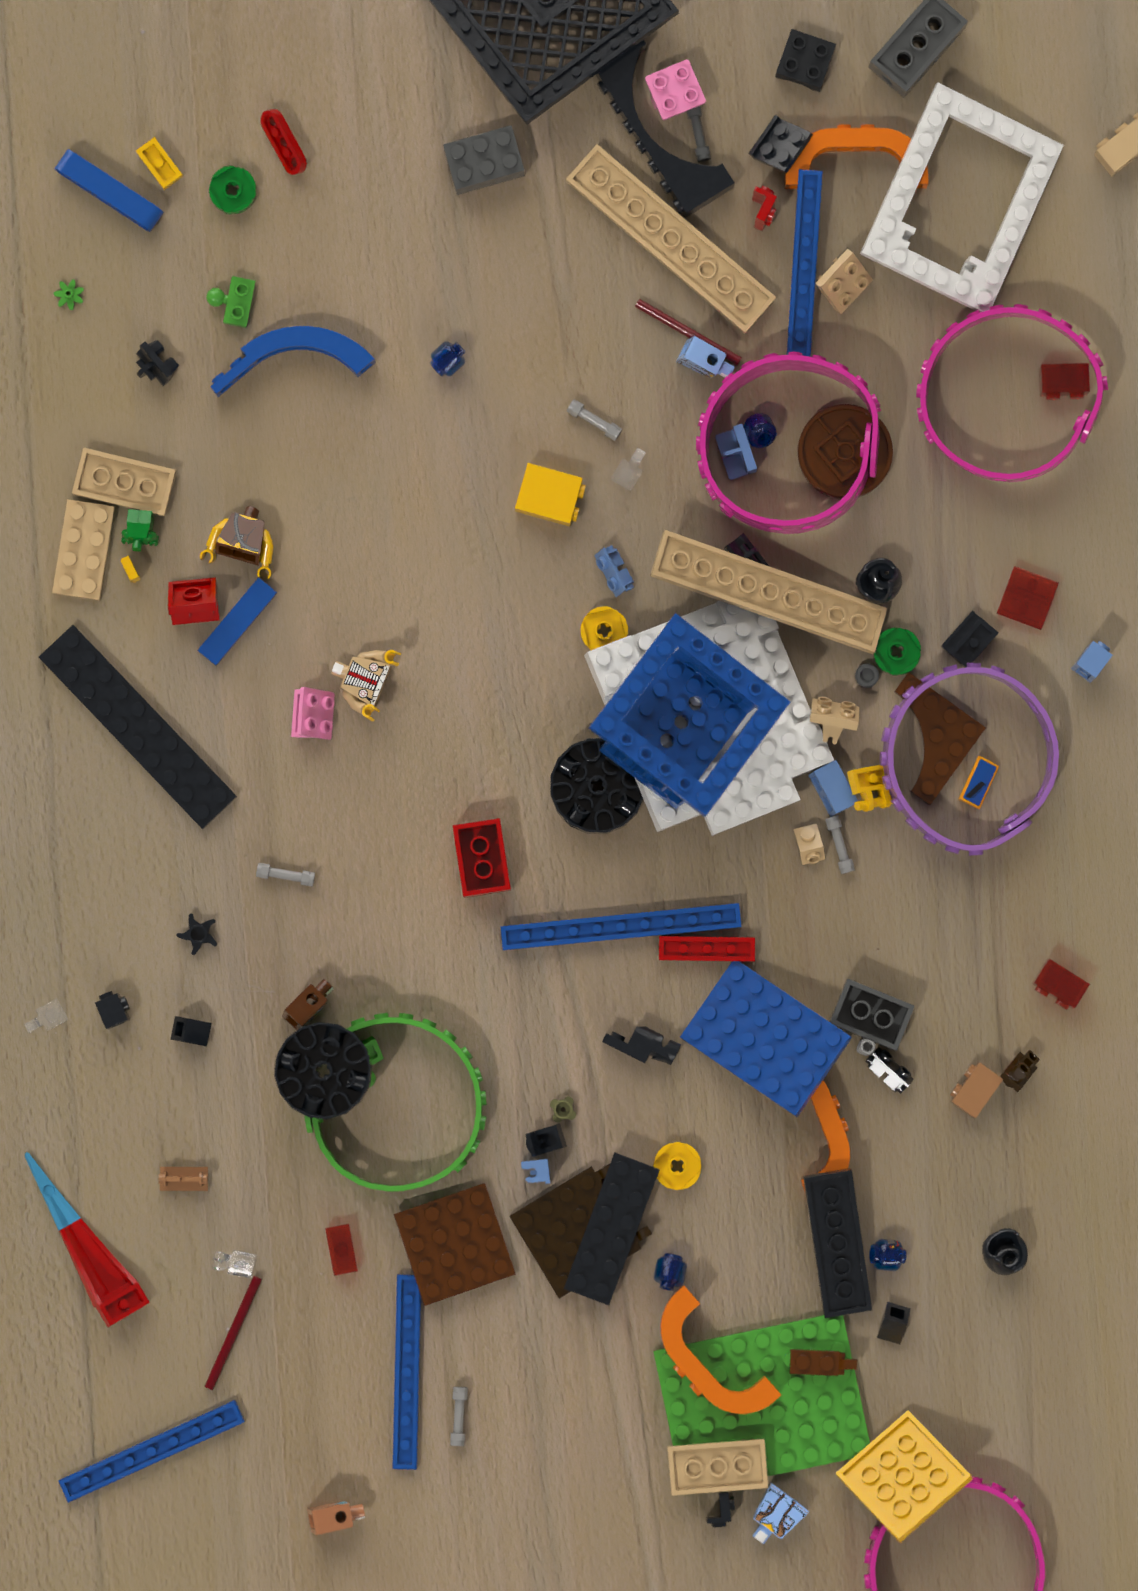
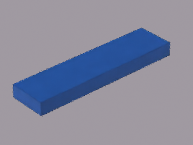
(237, 621)

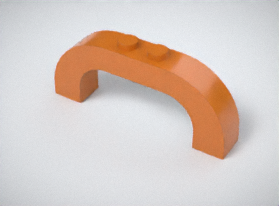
(851, 140)
(833, 1129)
(739, 1402)

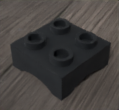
(805, 60)

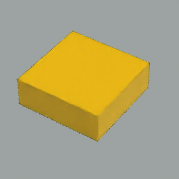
(130, 569)

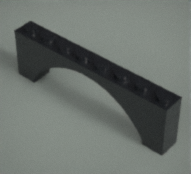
(688, 182)

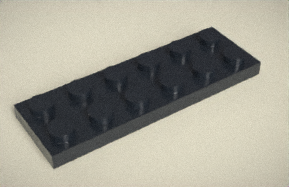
(611, 1228)
(837, 1243)

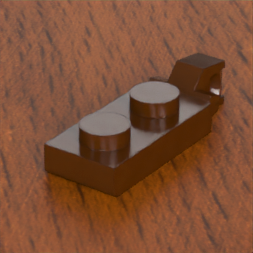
(819, 1362)

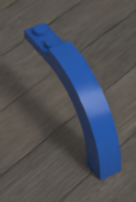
(291, 339)

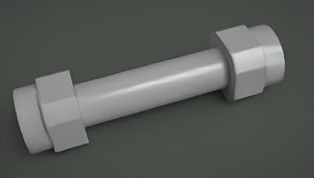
(611, 430)
(834, 824)
(266, 871)
(865, 1047)
(458, 1437)

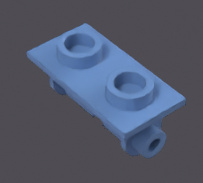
(607, 561)

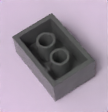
(484, 160)
(871, 1014)

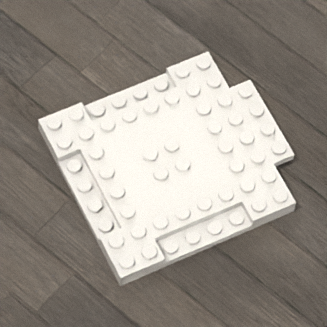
(786, 751)

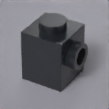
(112, 1009)

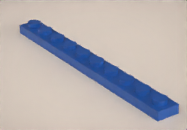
(621, 926)

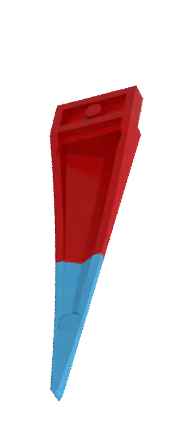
(105, 1279)

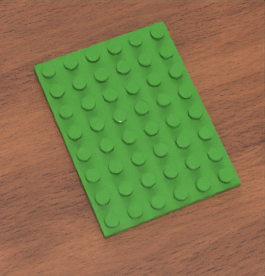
(808, 1426)

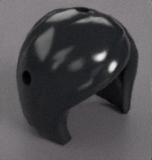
(878, 584)
(1005, 1252)

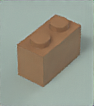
(975, 1090)

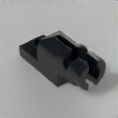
(642, 1044)

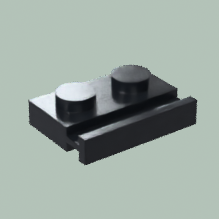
(969, 639)

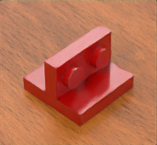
(193, 601)

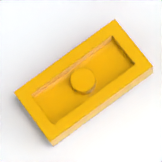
(159, 163)

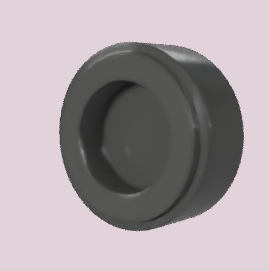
(866, 675)

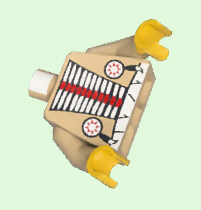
(365, 679)

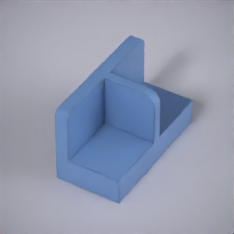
(736, 452)

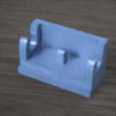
(833, 788)
(541, 1170)

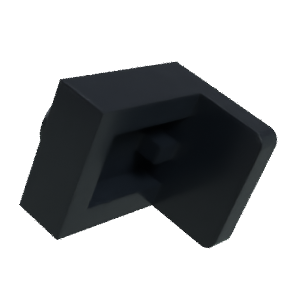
(545, 1140)
(726, 1505)

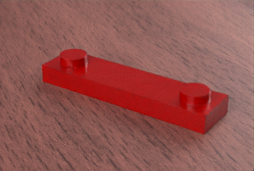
(706, 948)

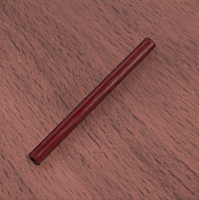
(683, 329)
(233, 1332)

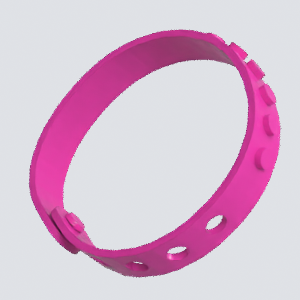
(1083, 424)
(976, 1483)

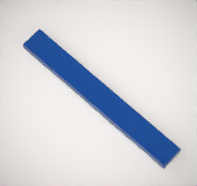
(804, 261)
(406, 1373)
(151, 1451)

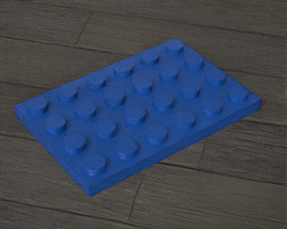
(766, 1037)

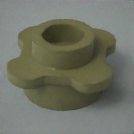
(567, 1114)

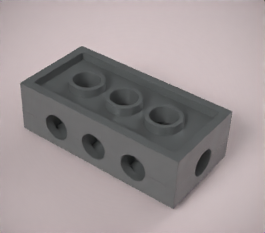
(919, 60)

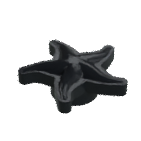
(198, 933)

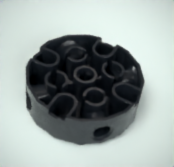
(574, 794)
(312, 1048)

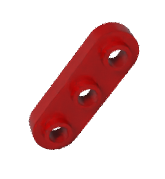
(283, 141)

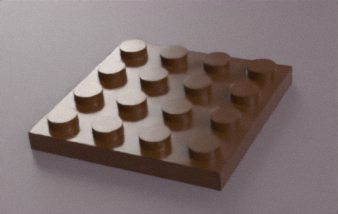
(454, 1244)

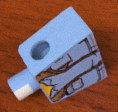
(695, 355)
(777, 1514)

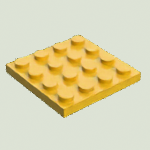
(904, 1476)

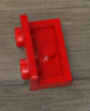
(767, 211)

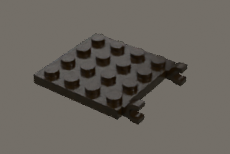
(557, 1223)

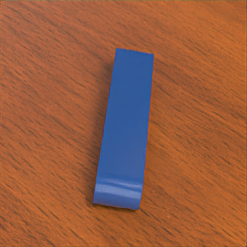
(108, 190)

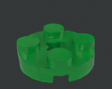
(237, 177)
(910, 653)

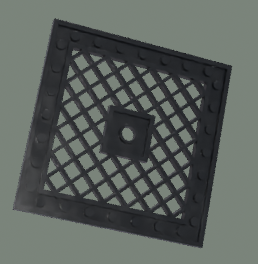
(567, 78)

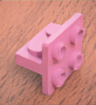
(675, 90)
(312, 713)

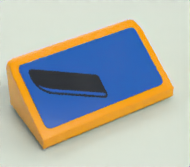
(978, 782)

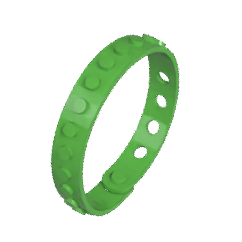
(480, 1097)

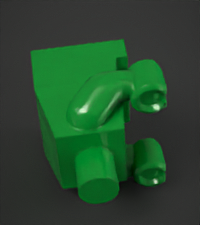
(139, 529)

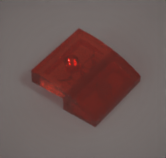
(1027, 597)

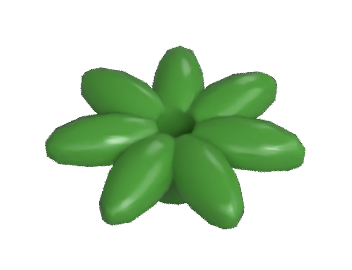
(70, 299)

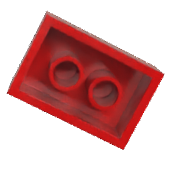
(481, 858)

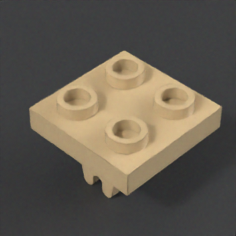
(843, 281)
(834, 717)

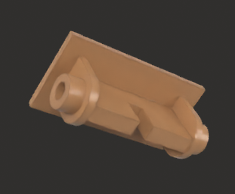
(183, 1179)

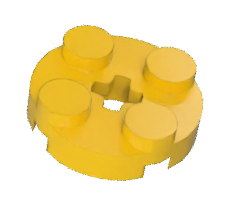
(593, 622)
(691, 1165)

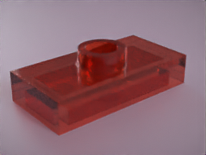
(341, 1249)

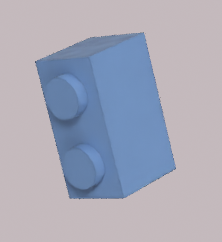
(1092, 660)

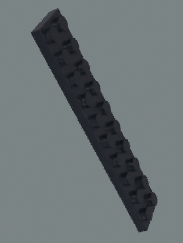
(137, 726)

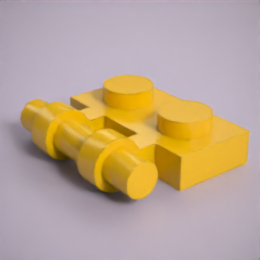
(865, 781)

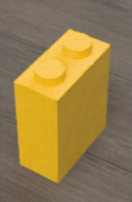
(550, 494)

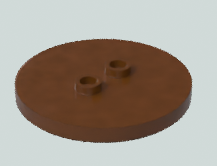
(831, 450)

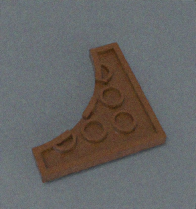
(946, 736)

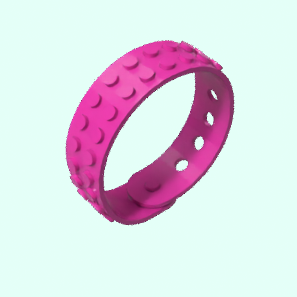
(771, 364)

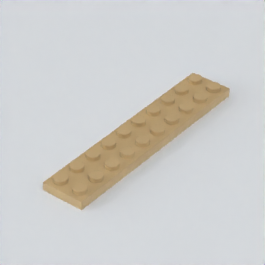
(671, 239)
(768, 592)

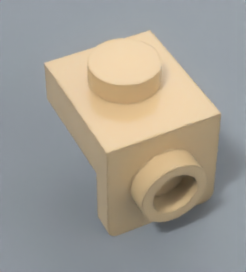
(809, 844)

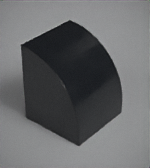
(191, 1031)
(893, 1323)

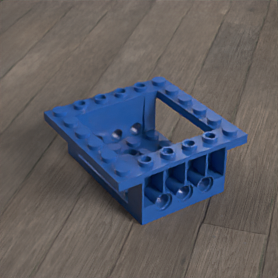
(658, 689)

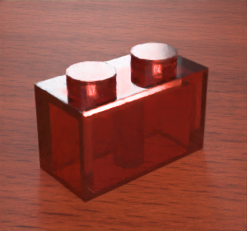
(1064, 380)
(1060, 984)

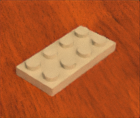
(123, 482)
(83, 550)
(717, 1467)

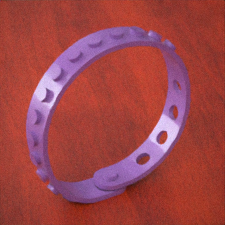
(1013, 824)

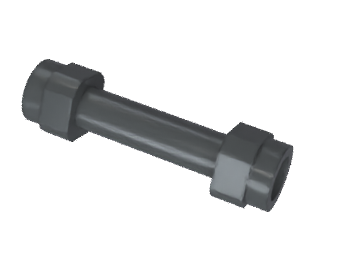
(702, 151)

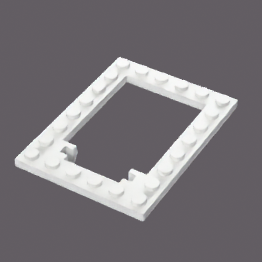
(889, 236)

